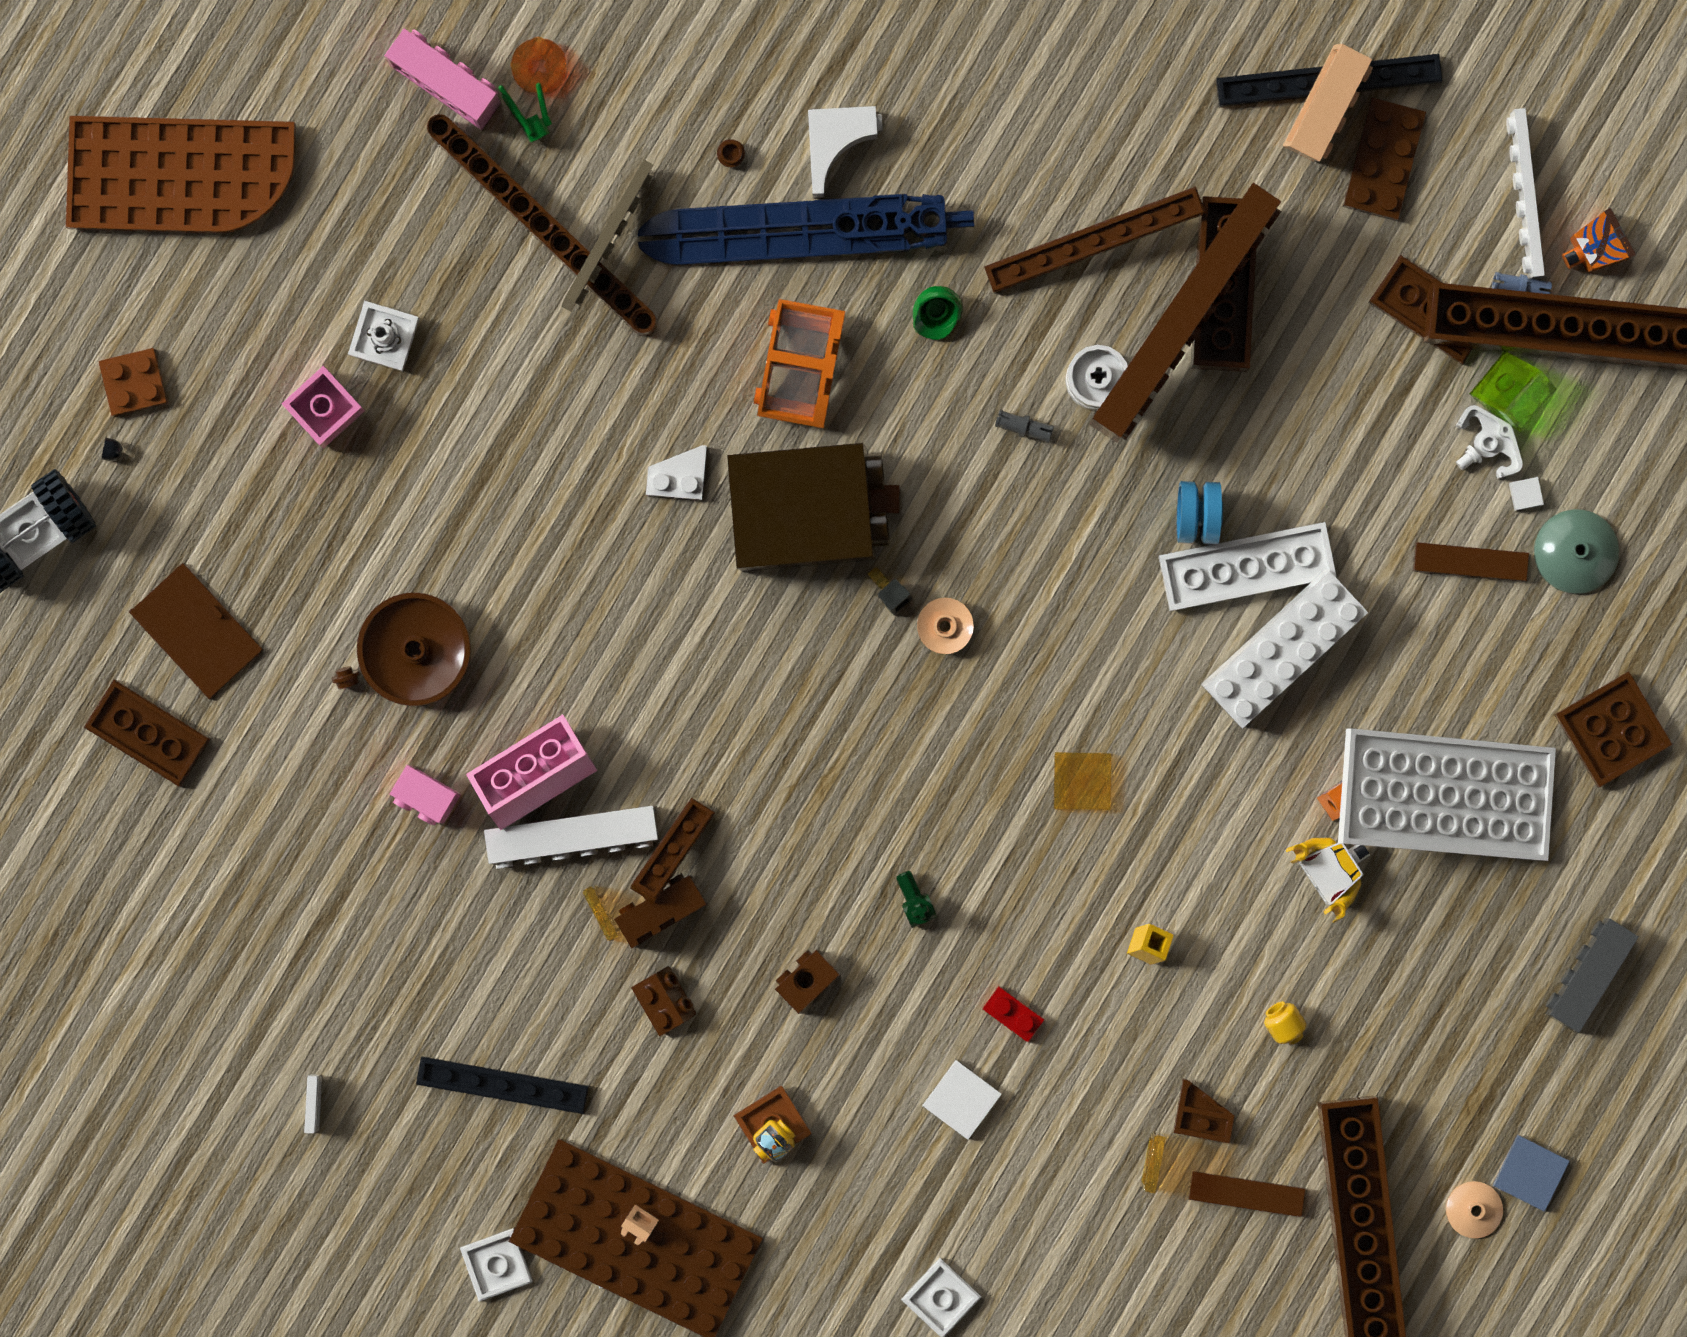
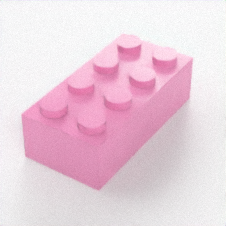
(443, 79)
(531, 772)

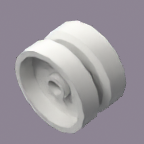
(1086, 363)

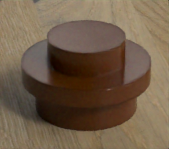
(730, 153)
(346, 677)

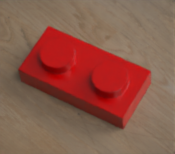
(1013, 1014)

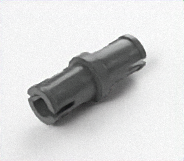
(1024, 426)

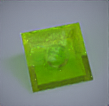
(1513, 390)

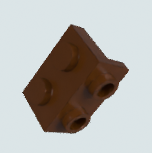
(664, 1000)

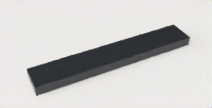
(502, 1085)

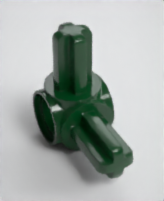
(917, 905)

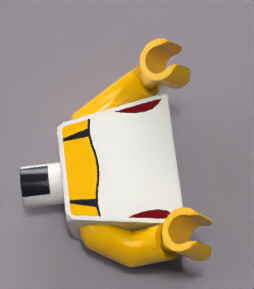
(1332, 871)

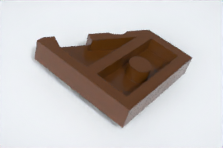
(1201, 1115)

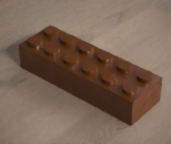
(1227, 334)

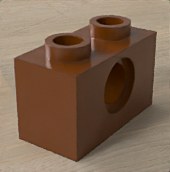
(798, 996)

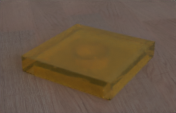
(1082, 781)
(601, 913)
(1153, 1162)

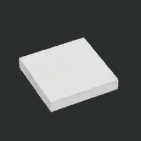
(961, 1099)
(495, 1265)
(941, 1298)

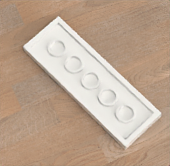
(1246, 566)

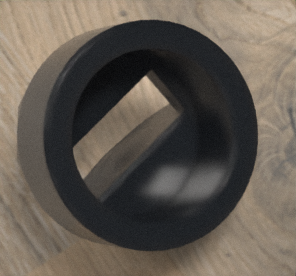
(111, 450)

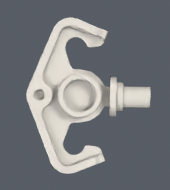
(1494, 438)

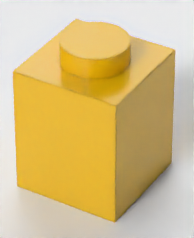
(1150, 944)

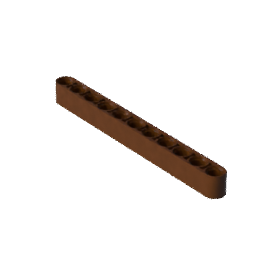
(532, 215)

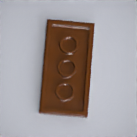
(1404, 299)
(147, 733)

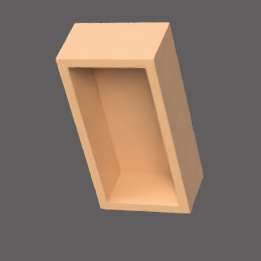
(1328, 102)

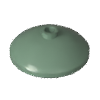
(1557, 556)

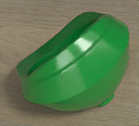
(936, 312)

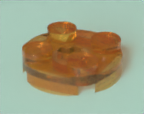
(539, 50)

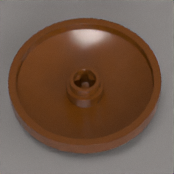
(413, 649)

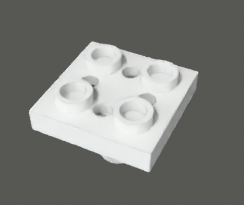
(374, 320)

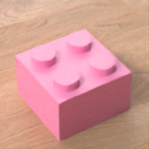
(323, 407)
(424, 794)

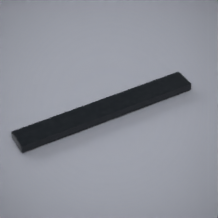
(1299, 82)

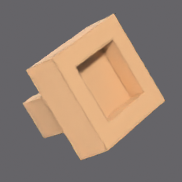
(639, 1224)

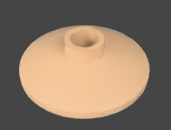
(960, 625)
(1464, 1199)

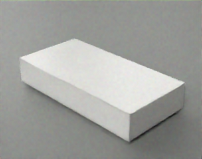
(313, 1103)

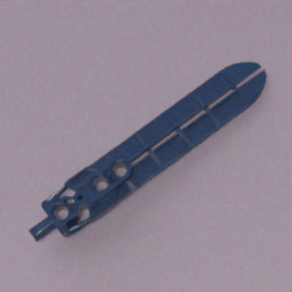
(798, 215)

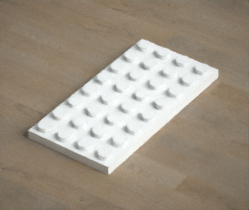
(1446, 795)

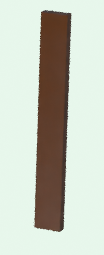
(1095, 240)

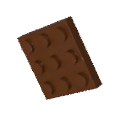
(1613, 729)

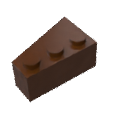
(650, 918)

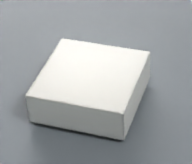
(1526, 493)

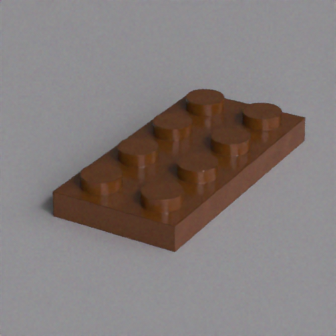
(1384, 159)

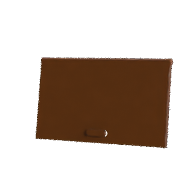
(188, 627)

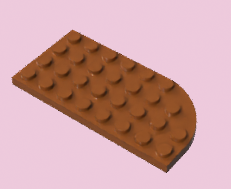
(175, 173)

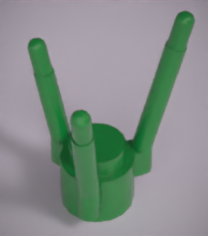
(534, 126)

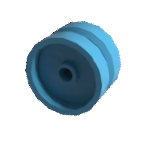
(1201, 512)

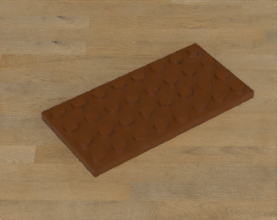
(680, 1272)

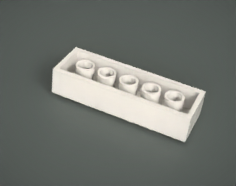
(1284, 648)

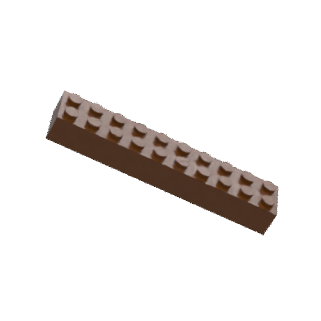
(1184, 313)
(1556, 325)
(1361, 1217)

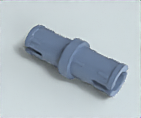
(1520, 283)

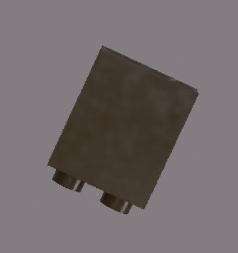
(806, 507)

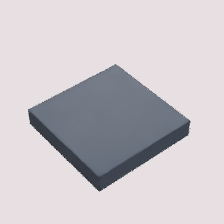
(1530, 1173)

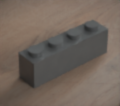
(1591, 974)

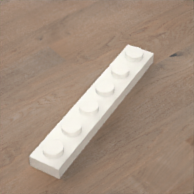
(1524, 183)

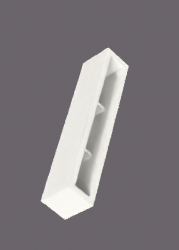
(571, 835)

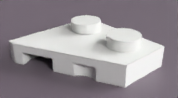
(678, 476)

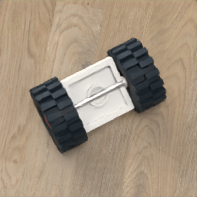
(40, 524)

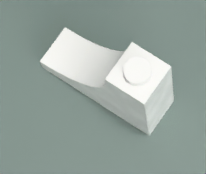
(833, 133)

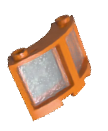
(797, 361)

